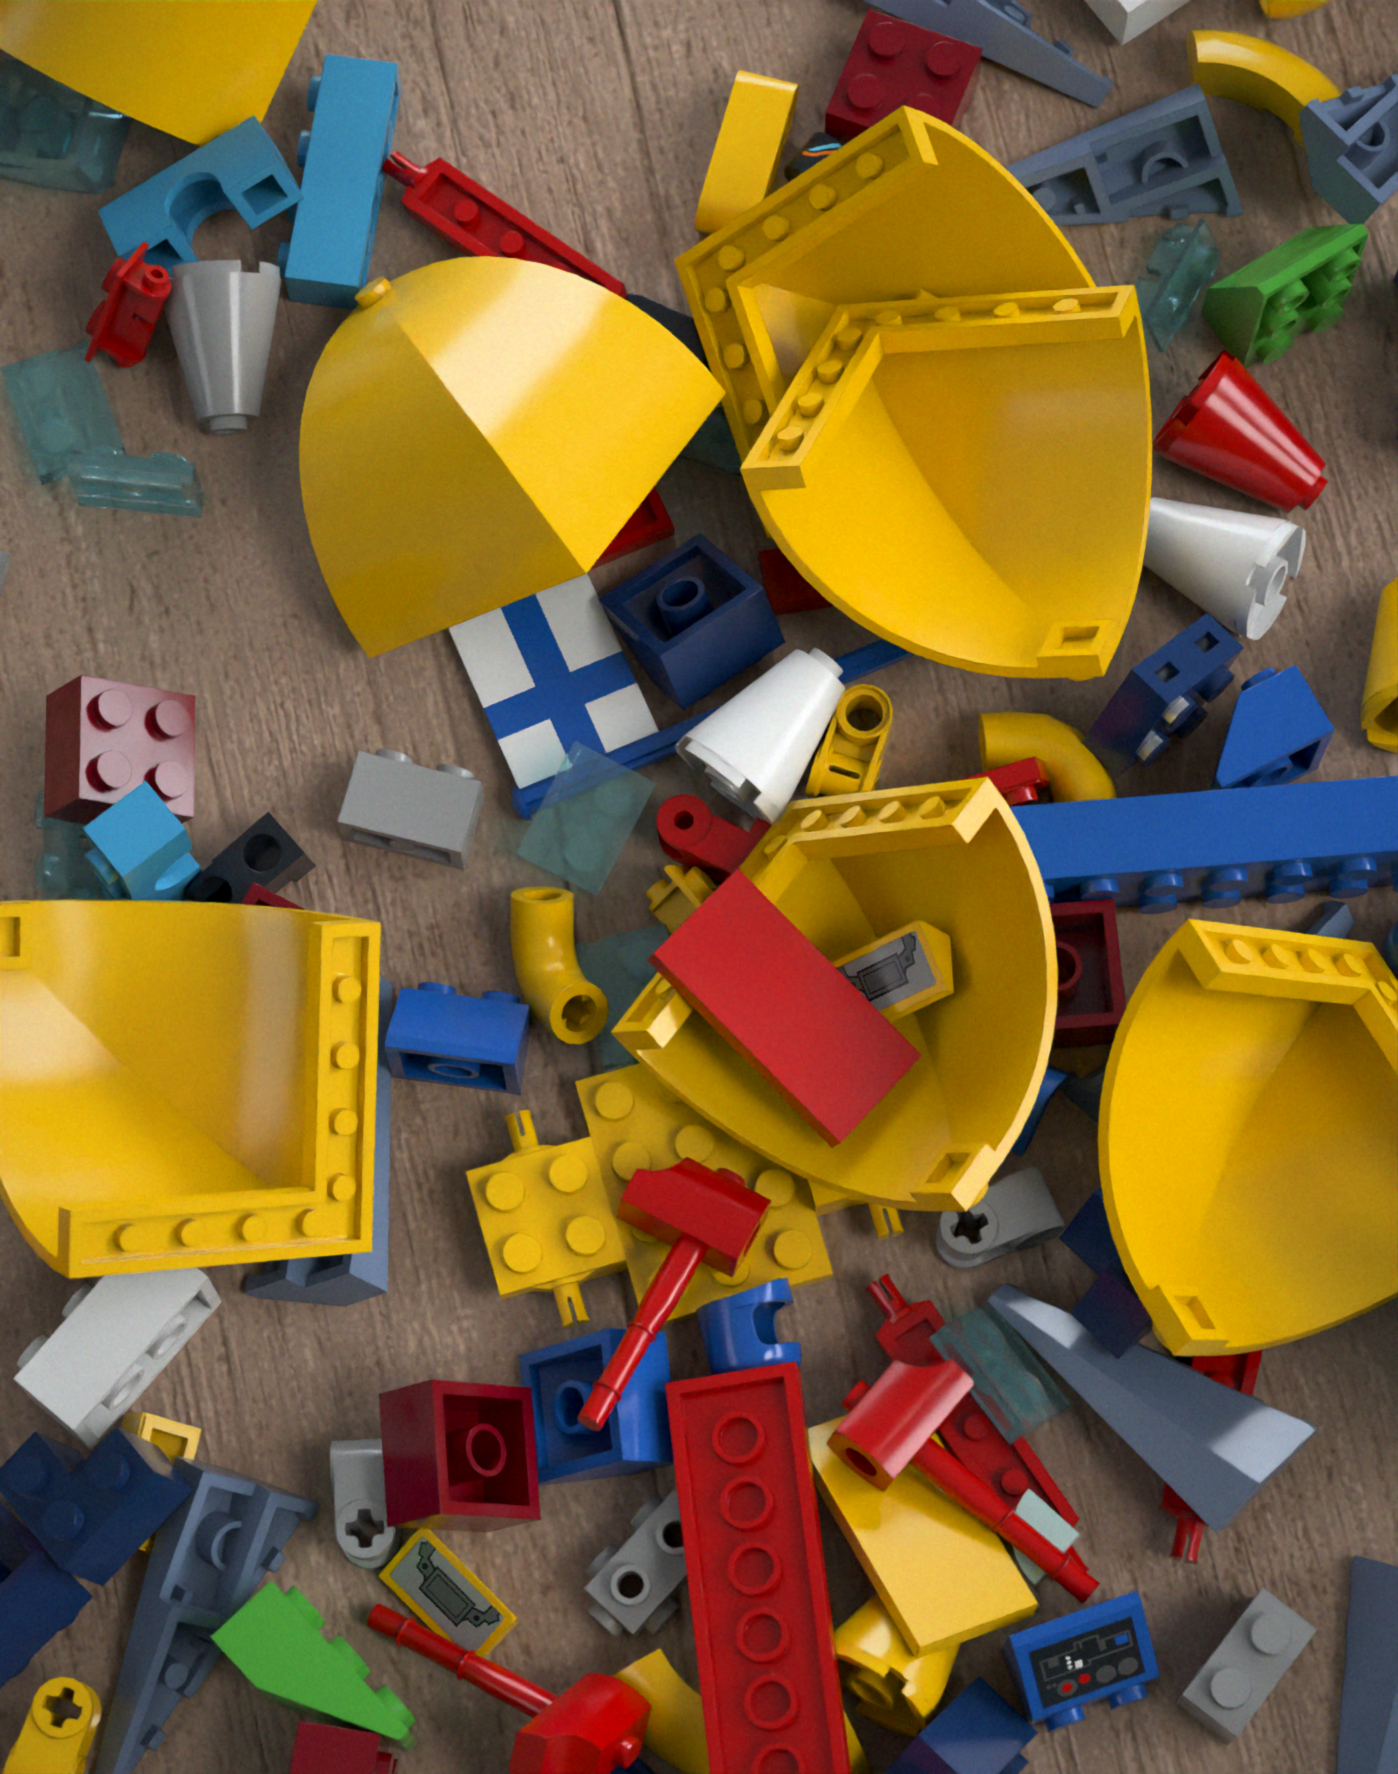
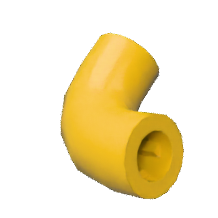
(1019, 735)
(549, 965)

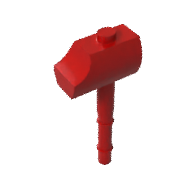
(705, 1220)
(894, 1427)
(581, 1732)

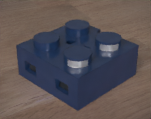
(1164, 697)

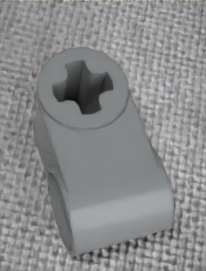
(1009, 1219)
(360, 1498)

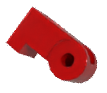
(702, 840)

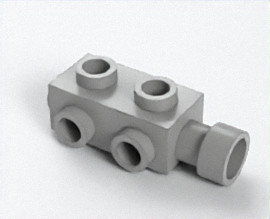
(649, 1558)

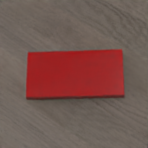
(784, 1008)

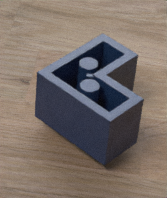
(1111, 1304)
(96, 1508)
(969, 1737)

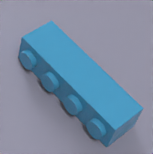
(341, 181)

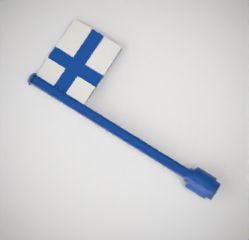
(558, 676)

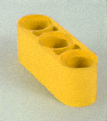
(746, 149)

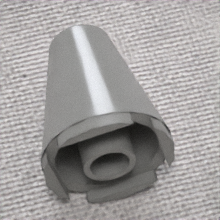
(223, 337)

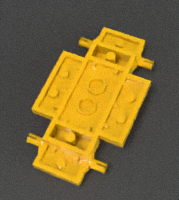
(555, 1208)

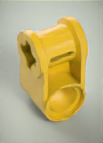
(852, 758)
(44, 1744)

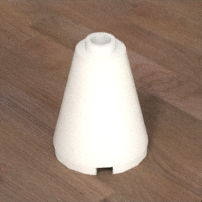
(1225, 560)
(767, 733)

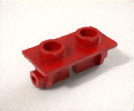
(131, 290)

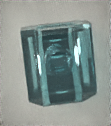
(56, 134)

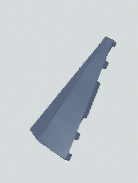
(1005, 36)
(1354, 148)
(1136, 166)
(356, 1276)
(1191, 1430)
(196, 1579)
(1370, 1672)

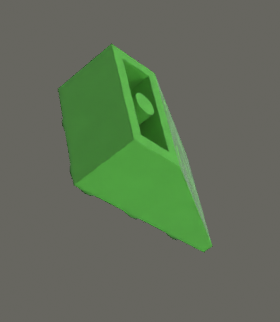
(1286, 292)
(294, 1666)

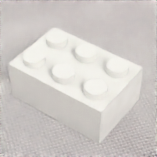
(113, 1346)

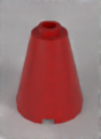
(1241, 439)

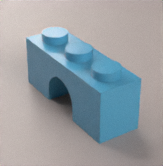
(232, 172)
(141, 849)

